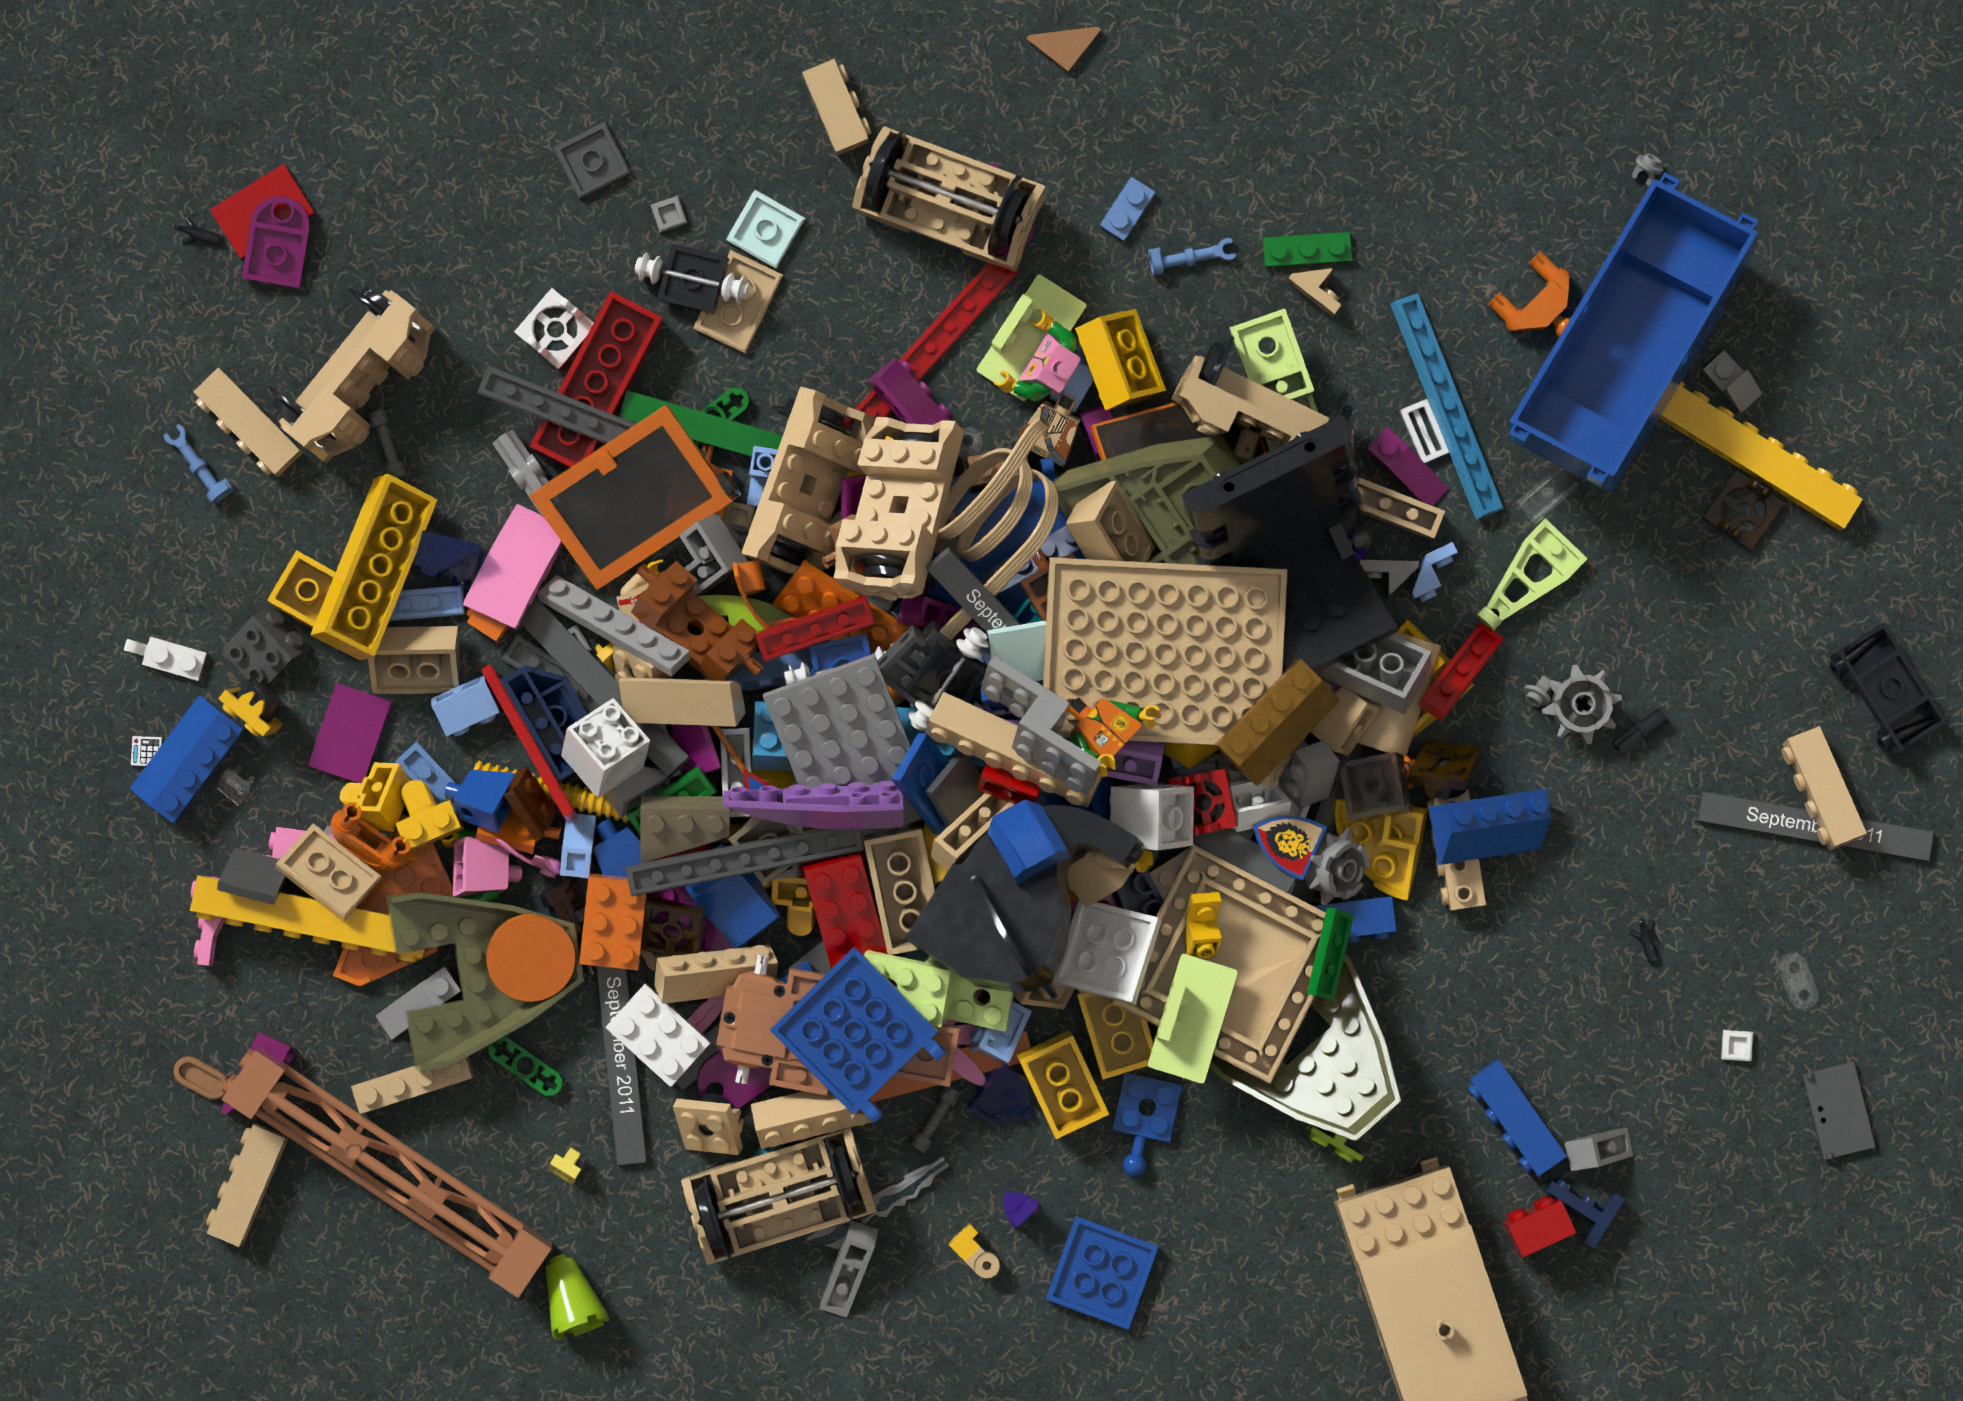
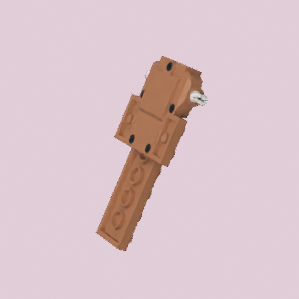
(761, 1000)

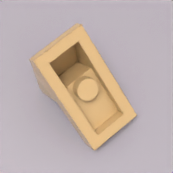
(1309, 283)

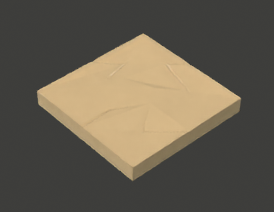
(1264, 938)

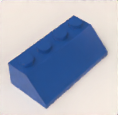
(187, 759)
(1490, 826)

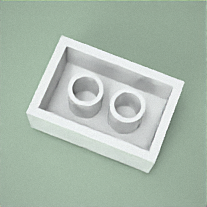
(658, 1035)

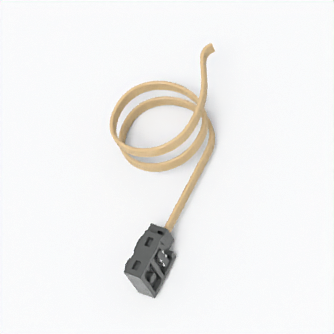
(913, 646)

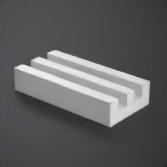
(1433, 453)

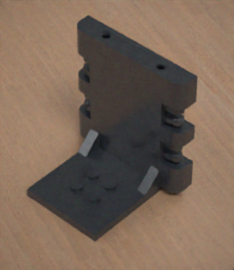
(1294, 515)

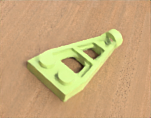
(1555, 550)

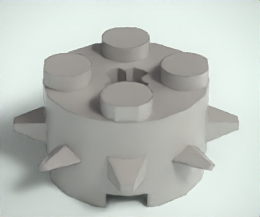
(1598, 701)
(1337, 867)

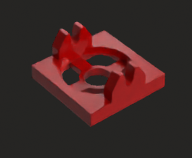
(1221, 779)

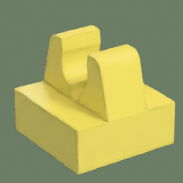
(565, 1167)

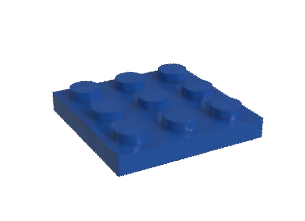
(1102, 1272)

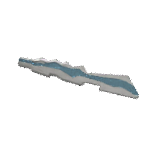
(884, 1201)

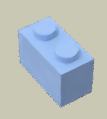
(465, 706)

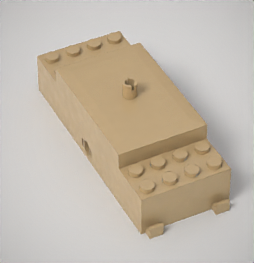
(1429, 1290)

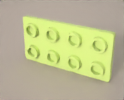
(1019, 338)
(1192, 1018)

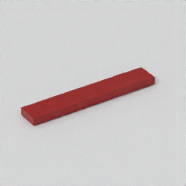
(530, 745)

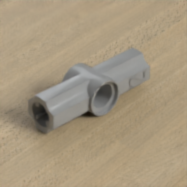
(521, 464)

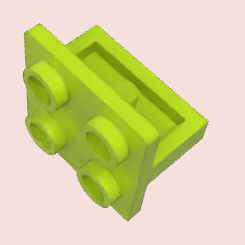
(1336, 1140)

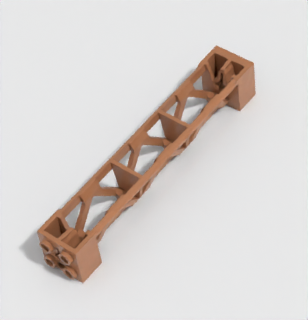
(257, 1086)

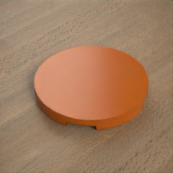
(530, 957)

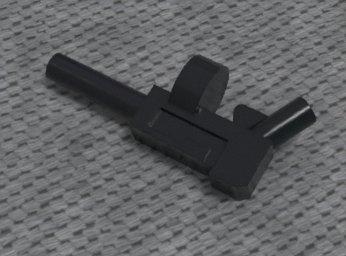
(560, 907)

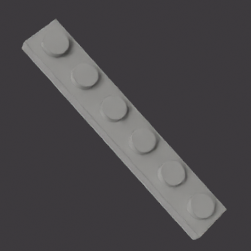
(614, 625)

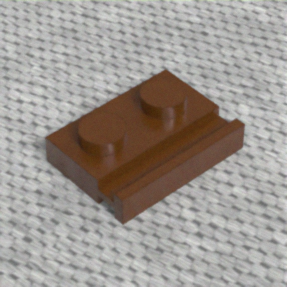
(530, 803)

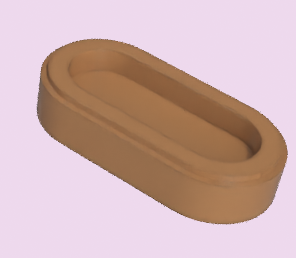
(200, 1077)

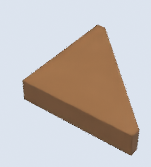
(1064, 46)

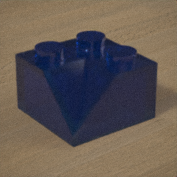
(449, 557)

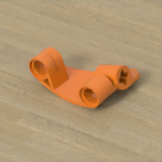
(750, 582)

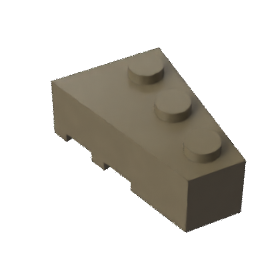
(680, 824)

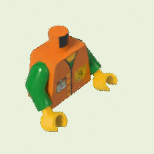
(1108, 727)

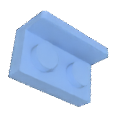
(997, 1043)

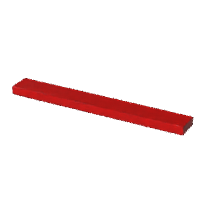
(945, 331)

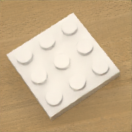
(1108, 951)

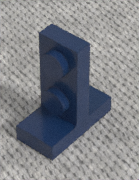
(1587, 1207)

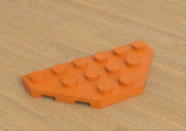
(420, 873)

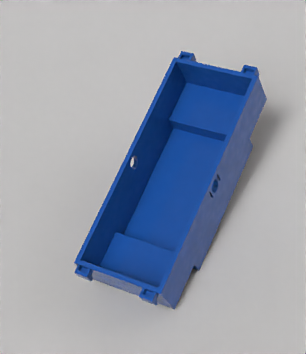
(1634, 335)

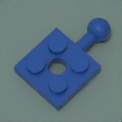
(1131, 1121)

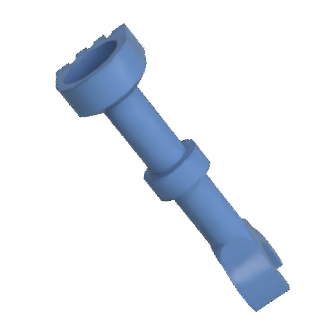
(1188, 257)
(217, 490)

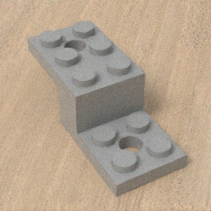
(1040, 724)

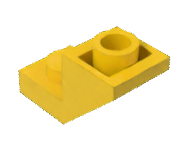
(1202, 930)

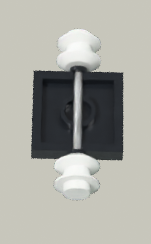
(692, 278)
(948, 672)

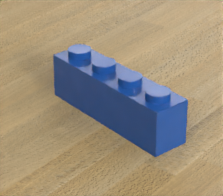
(1370, 917)
(1516, 1117)

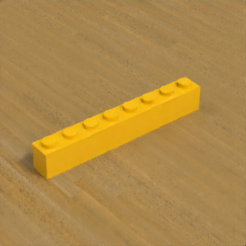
(1761, 457)
(299, 916)

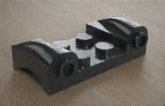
(1888, 688)

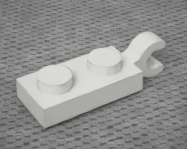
(169, 657)

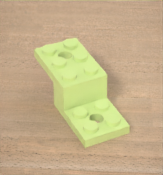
(1282, 369)
(942, 993)

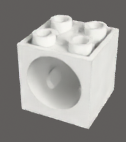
(605, 747)
(1155, 814)

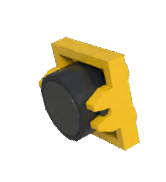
(255, 705)

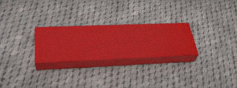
(815, 628)
(1460, 671)

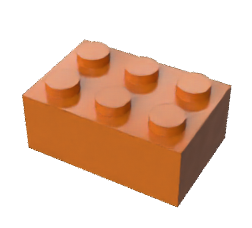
(612, 924)

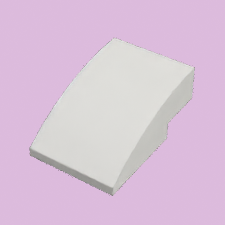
(1251, 801)

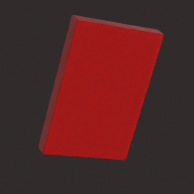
(236, 212)

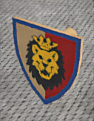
(1290, 842)

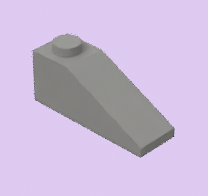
(434, 990)
(849, 1268)

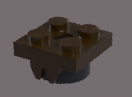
(1445, 768)

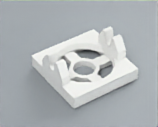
(526, 328)

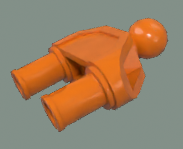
(1544, 307)
(367, 842)

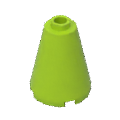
(571, 1299)

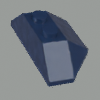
(547, 708)

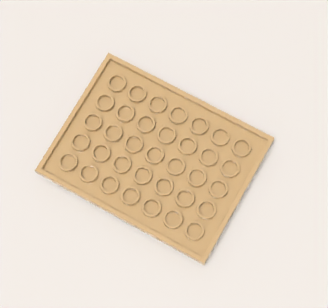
(1167, 637)

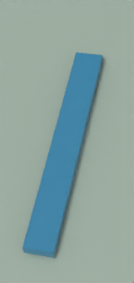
(1447, 406)

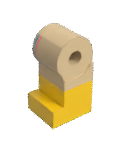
(981, 1261)

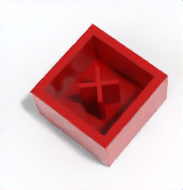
(1538, 1226)

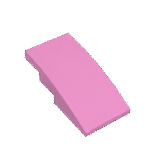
(514, 568)

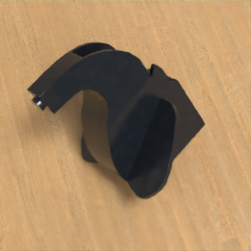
(1010, 932)

